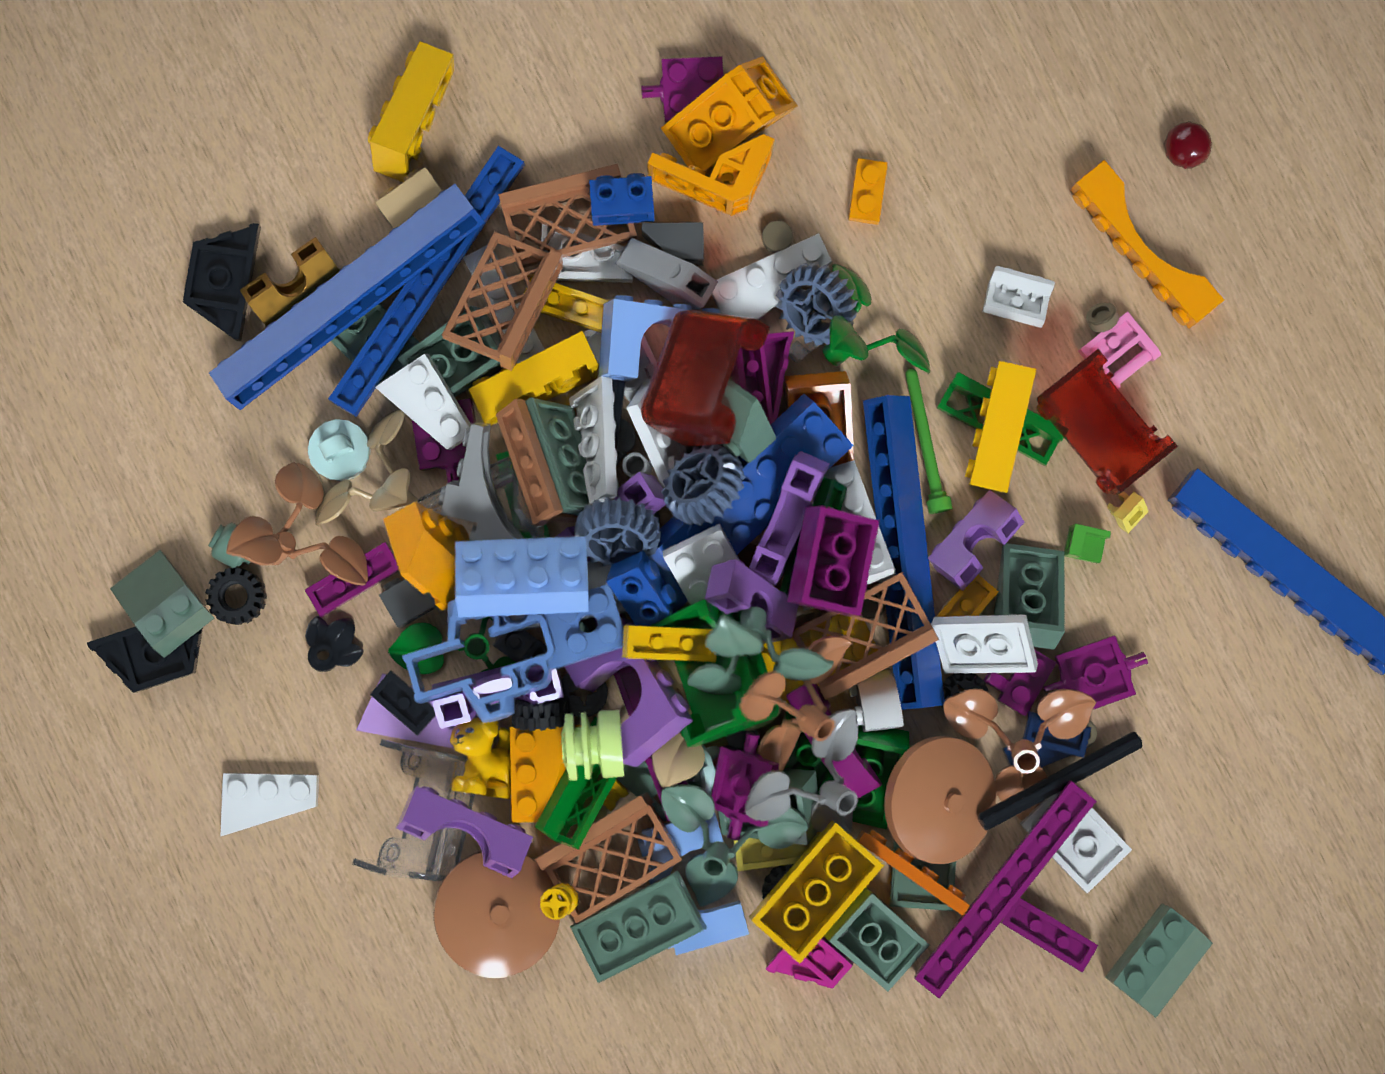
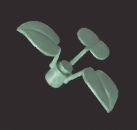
(746, 638)
(712, 873)

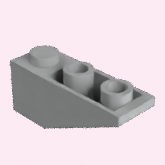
(667, 274)

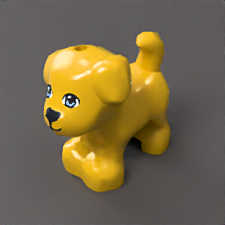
(486, 768)

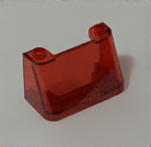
(694, 376)
(1102, 425)

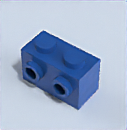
(621, 199)
(641, 589)

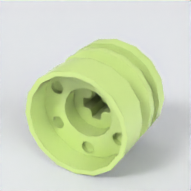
(593, 745)

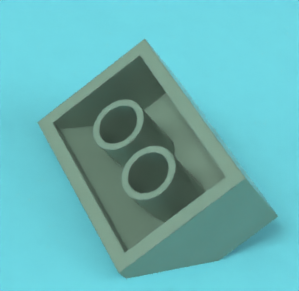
(752, 427)
(1159, 959)

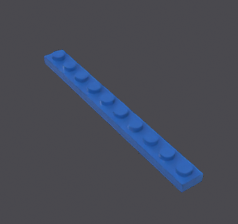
(421, 291)

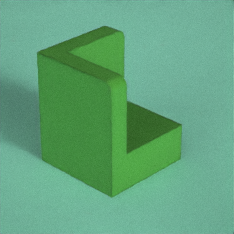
(1085, 543)

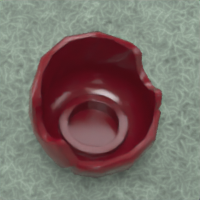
(1188, 145)

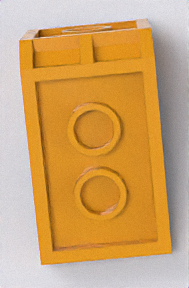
(729, 113)
(739, 167)

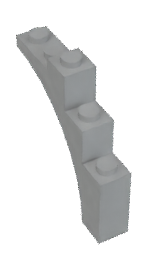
(475, 494)

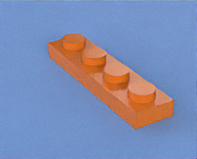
(925, 878)

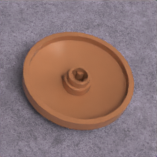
(937, 799)
(493, 920)

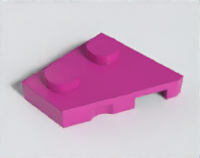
(822, 965)

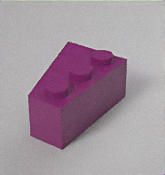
(763, 371)

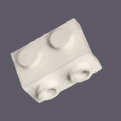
(1018, 296)

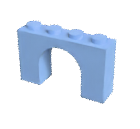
(623, 330)
(722, 922)

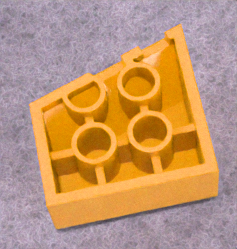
(426, 549)
(535, 770)

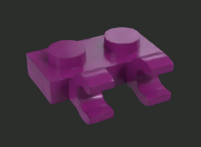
(1022, 688)

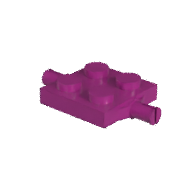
(684, 81)
(433, 454)
(1098, 671)
(734, 779)

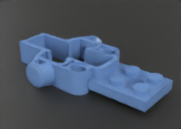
(564, 643)

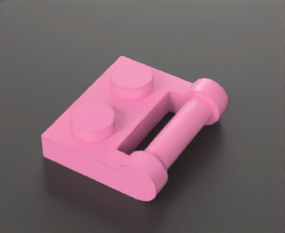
(1117, 342)

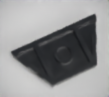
(218, 273)
(142, 666)

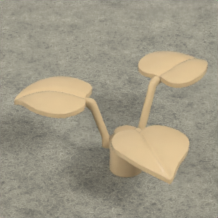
(393, 492)
(674, 760)

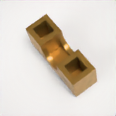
(274, 300)

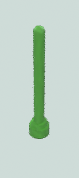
(938, 498)

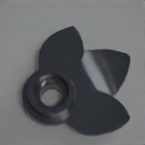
(335, 640)

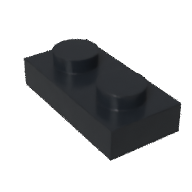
(399, 700)

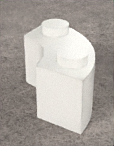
(878, 702)

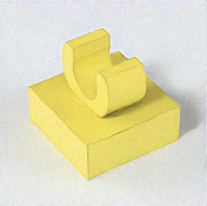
(1130, 511)

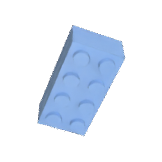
(521, 576)

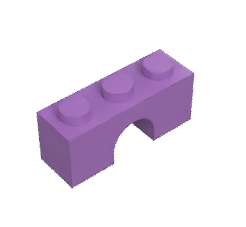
(988, 519)
(737, 588)

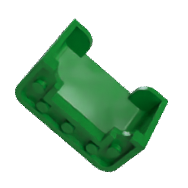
(713, 713)

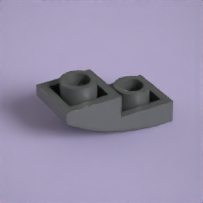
(520, 646)

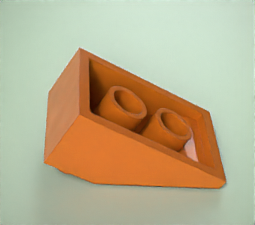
(833, 396)

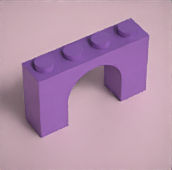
(660, 709)

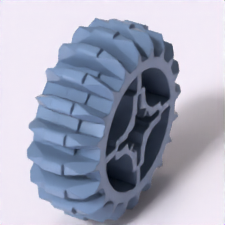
(808, 307)
(703, 484)
(617, 530)

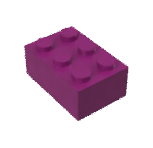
(833, 561)

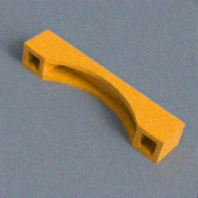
(1104, 198)

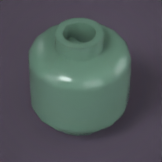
(219, 547)

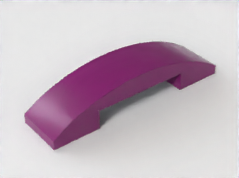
(856, 771)

